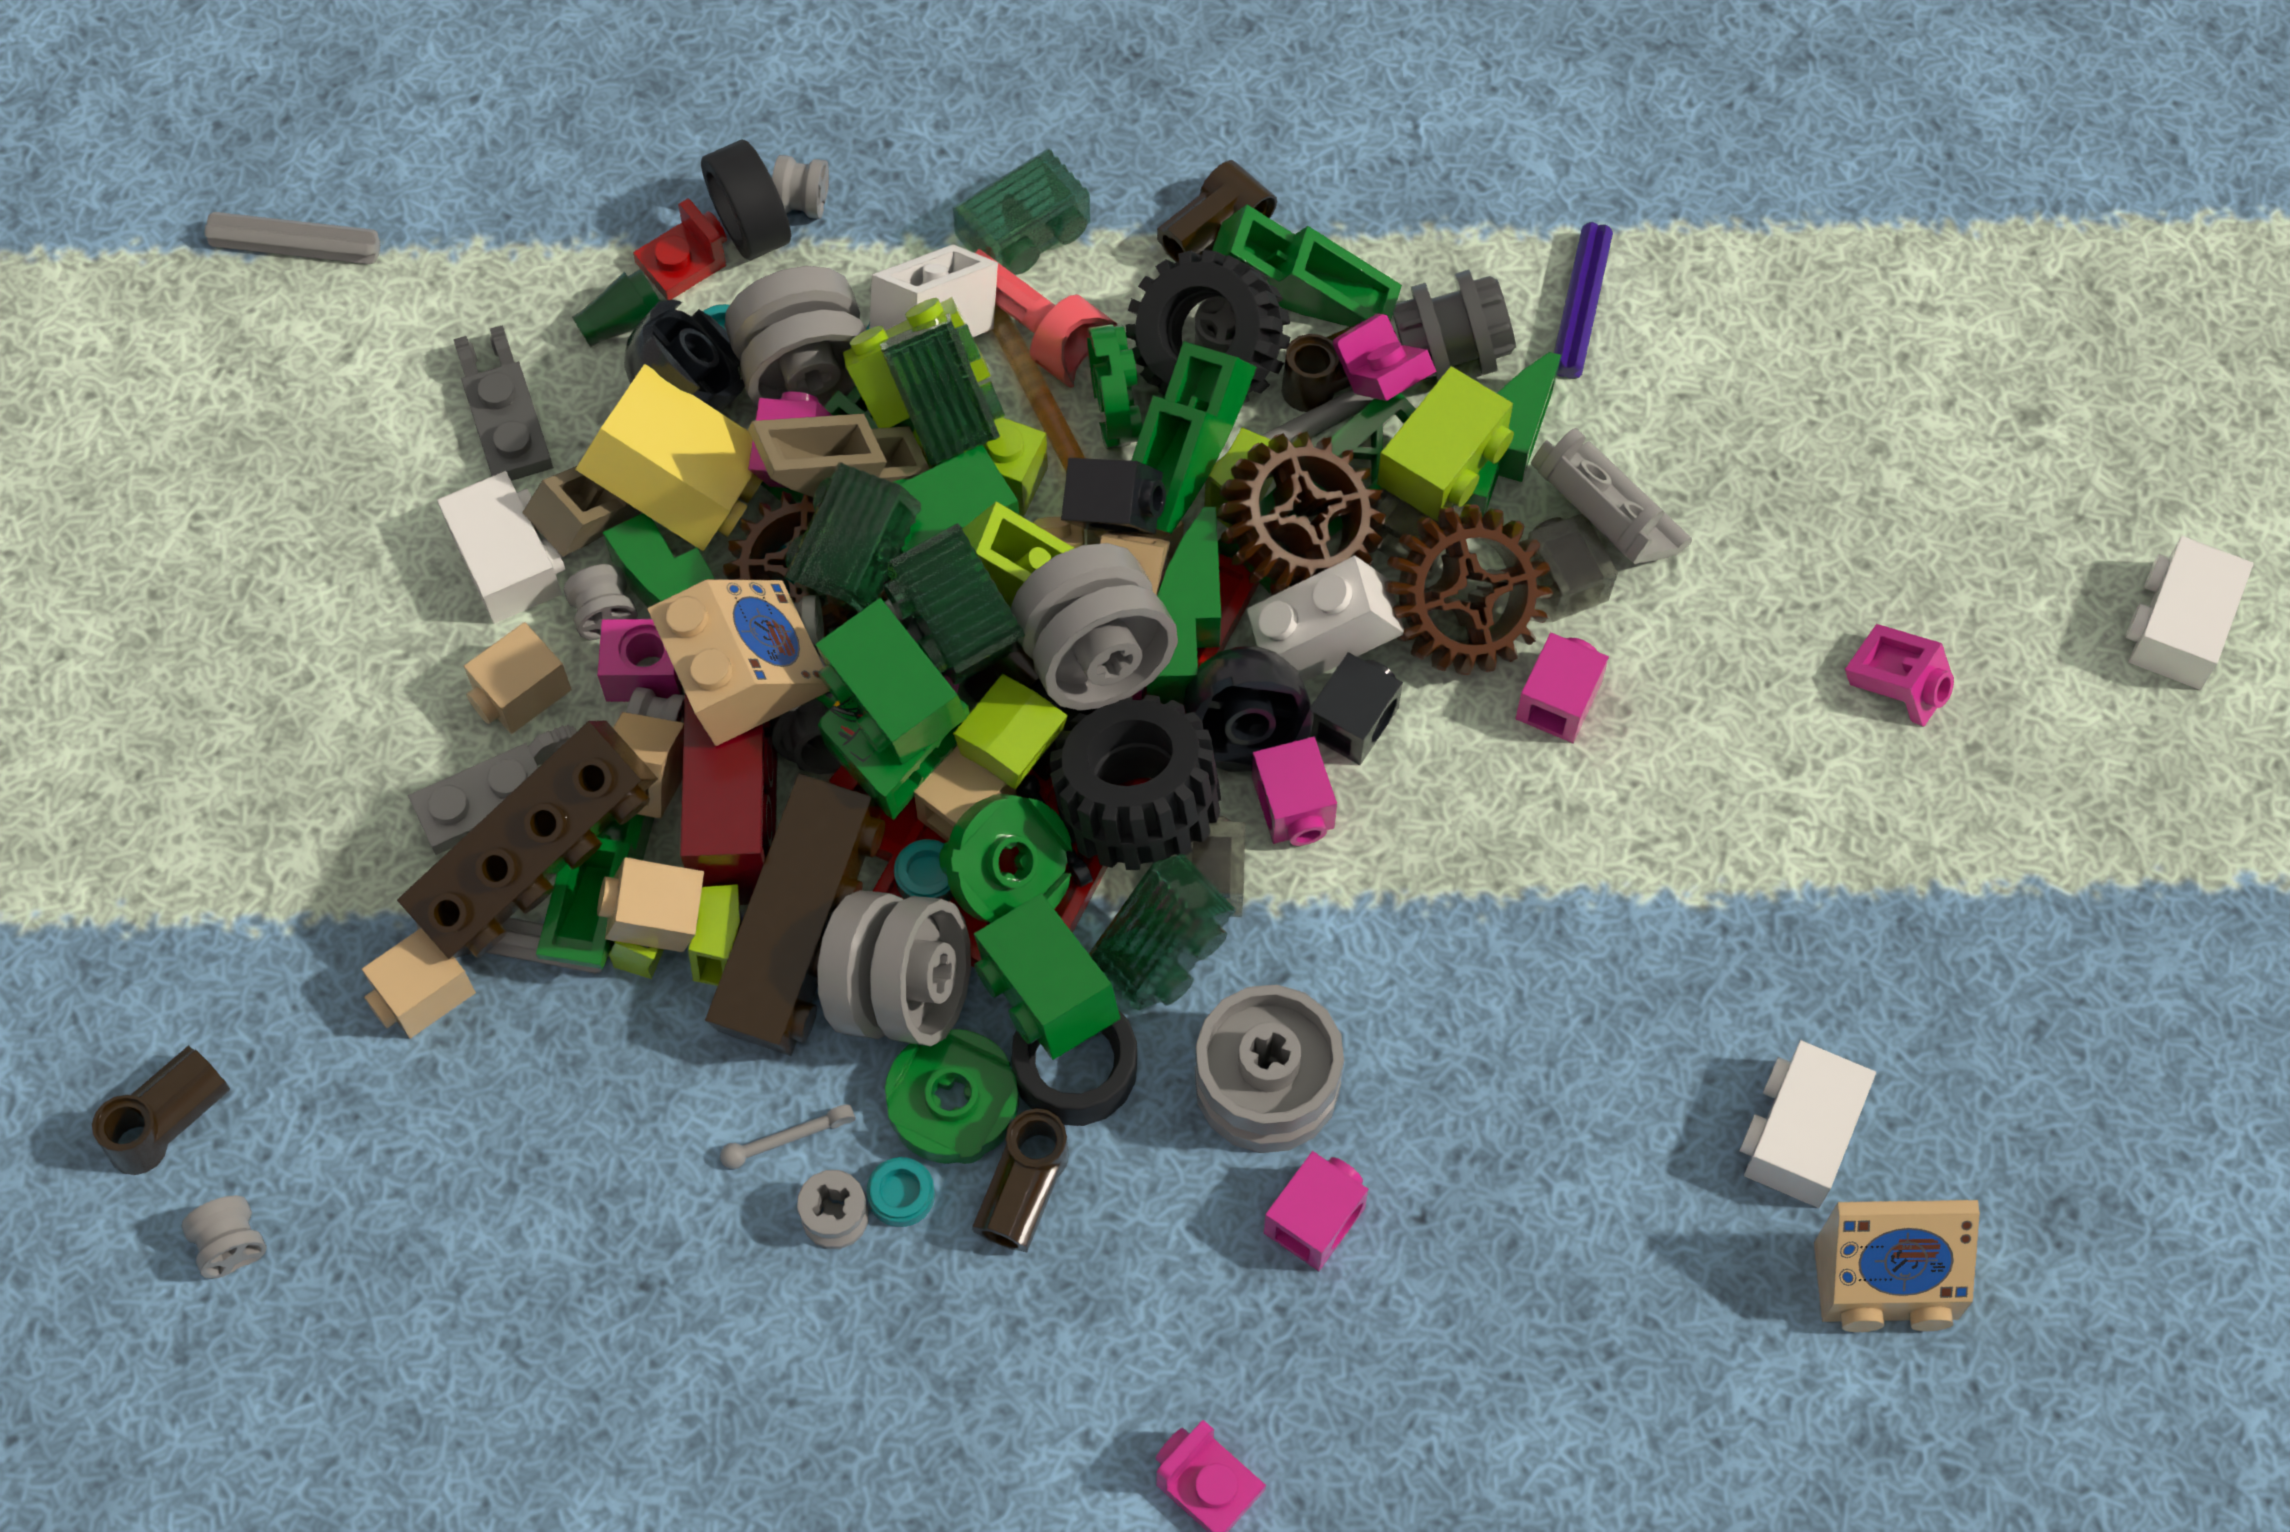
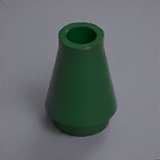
(616, 308)

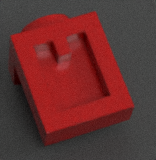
(684, 252)

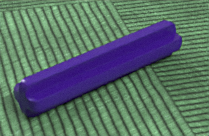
(1582, 298)

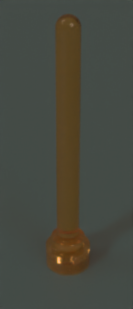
(1035, 388)

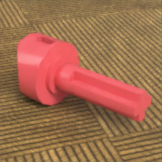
(1058, 329)

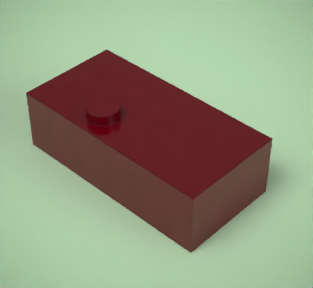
(728, 804)

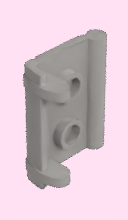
(1609, 499)

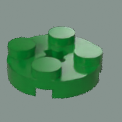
(1111, 377)
(974, 851)
(965, 1131)

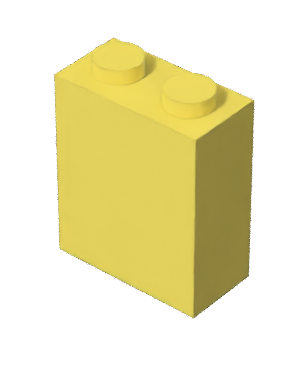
(673, 460)

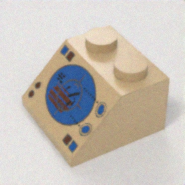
(738, 653)
(1897, 1263)

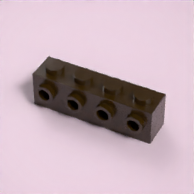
(528, 840)
(805, 877)

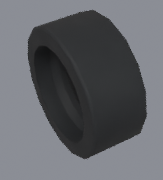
(746, 199)
(1084, 1107)

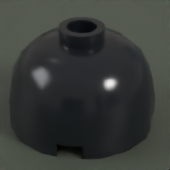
(687, 353)
(1248, 704)

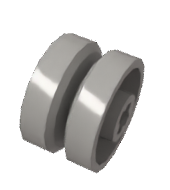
(794, 333)
(1094, 626)
(894, 967)
(1303, 1060)

